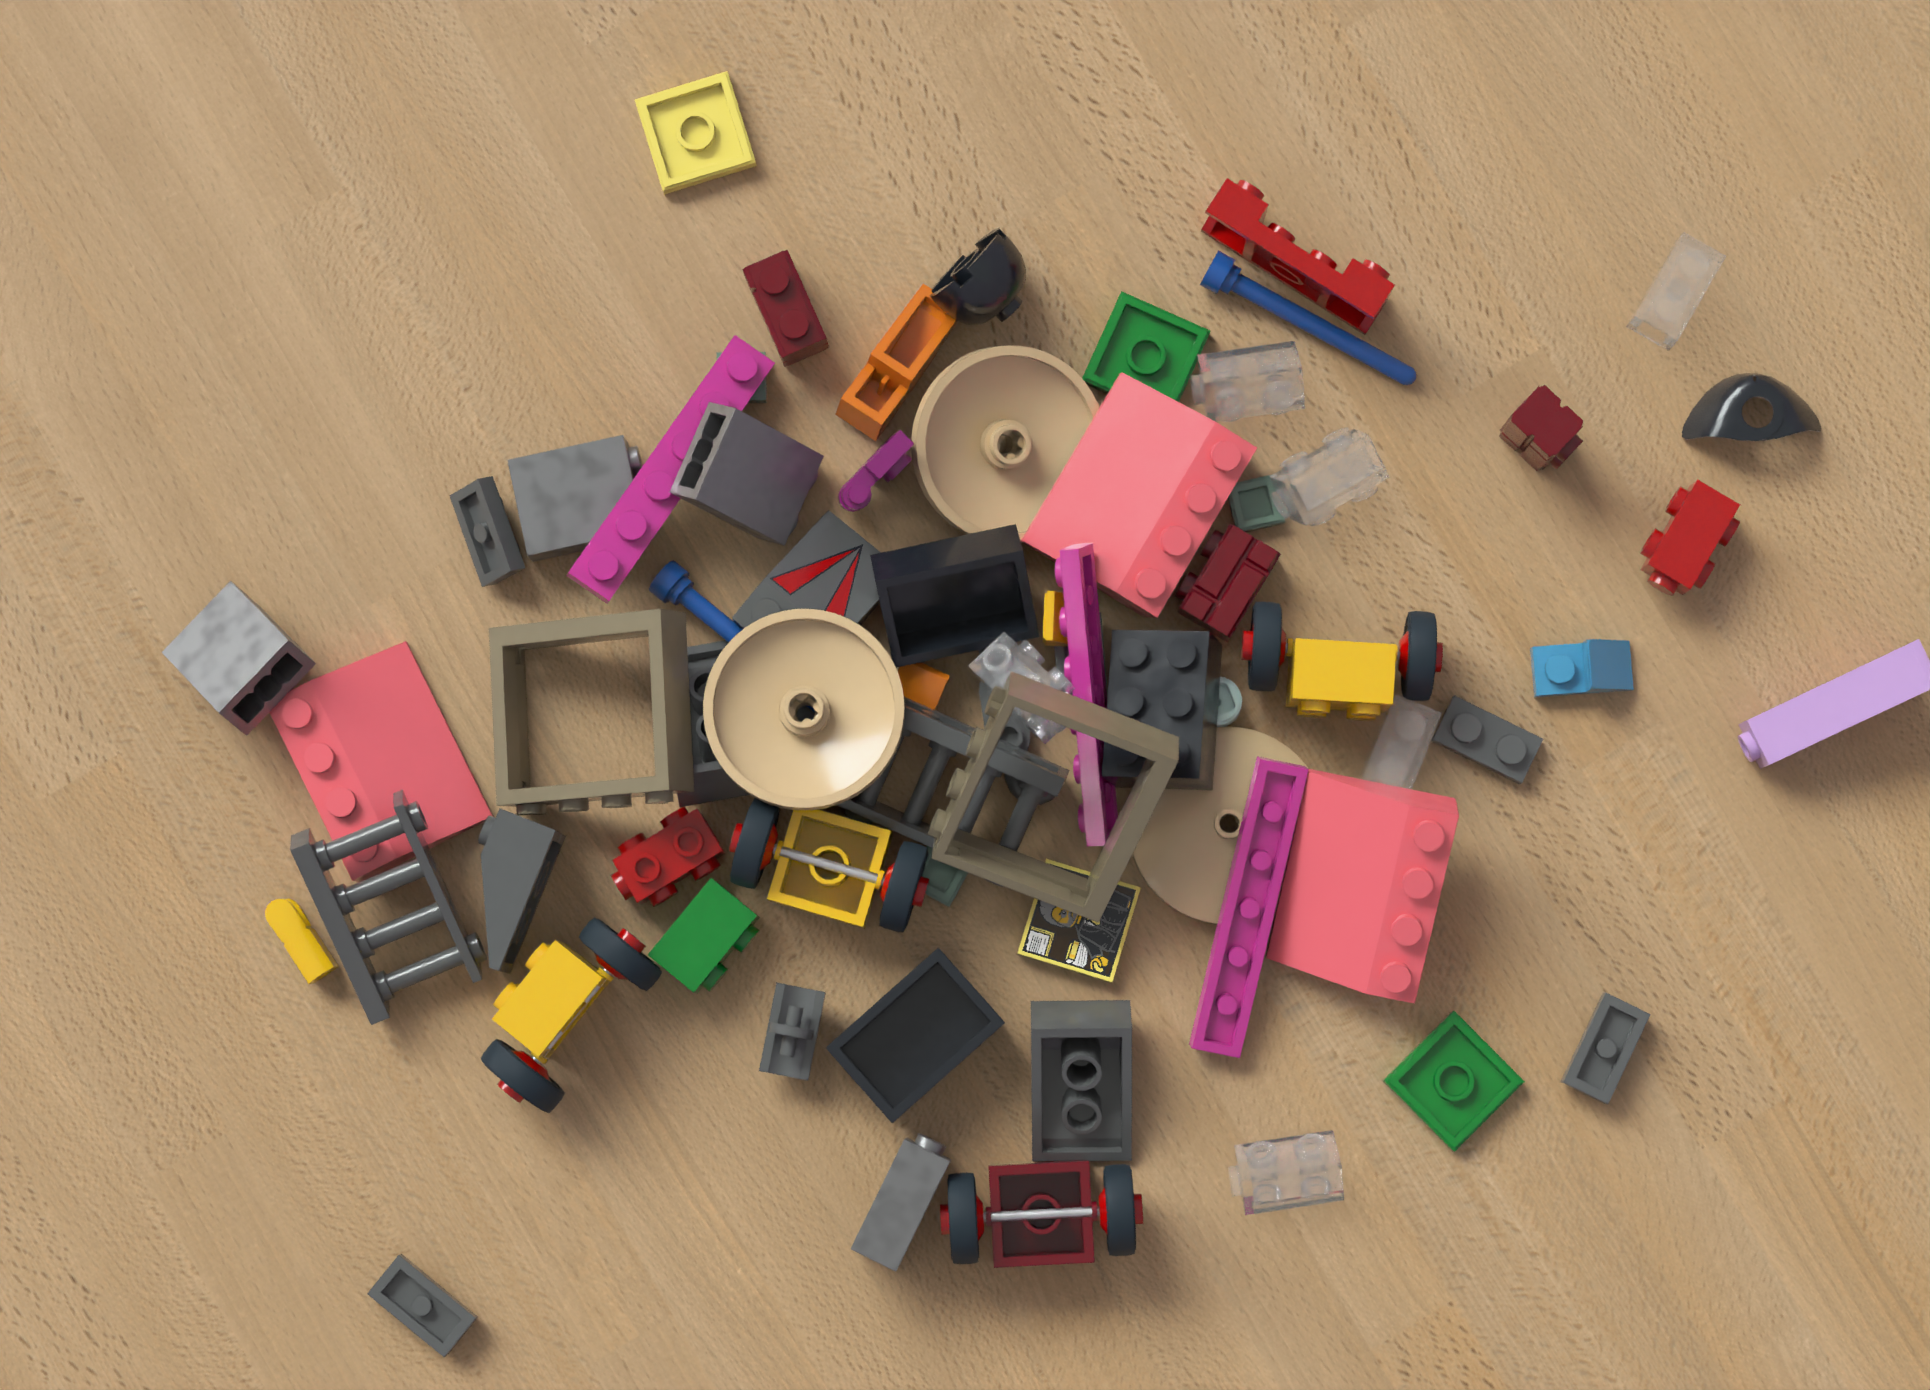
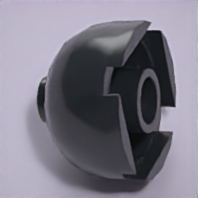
(983, 282)

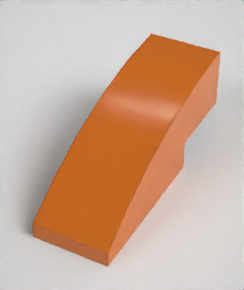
(896, 365)

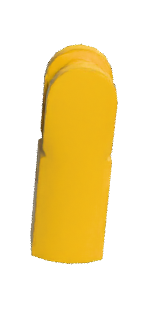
(300, 939)

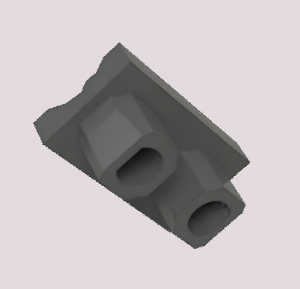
(792, 1031)

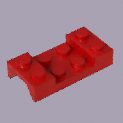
(1237, 223)

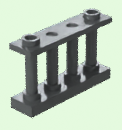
(946, 739)
(358, 945)

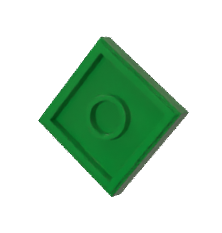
(1146, 346)
(1453, 1081)

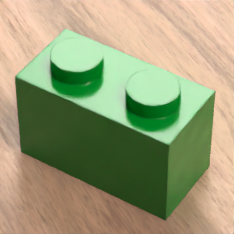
(705, 937)

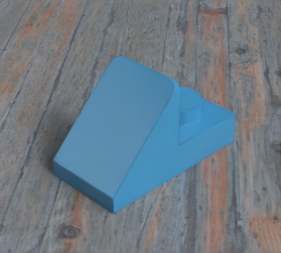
(1582, 668)

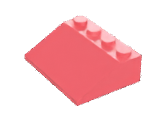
(1141, 492)
(371, 735)
(1363, 883)

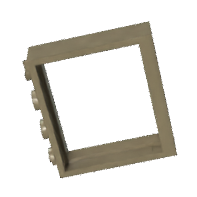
(669, 710)
(1027, 874)

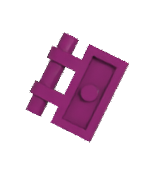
(884, 463)

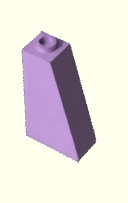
(1836, 705)

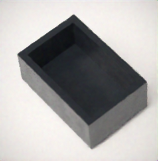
(954, 595)
(1172, 686)
(915, 1035)

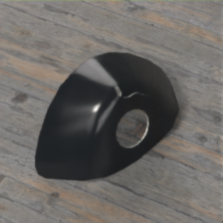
(1721, 410)

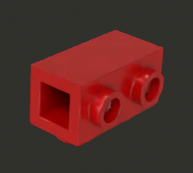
(1683, 549)
(655, 864)

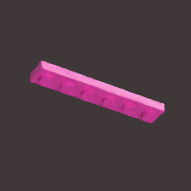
(647, 499)
(1086, 672)
(1248, 907)

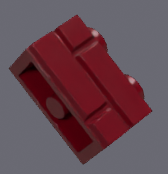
(785, 308)
(1543, 430)
(1227, 582)

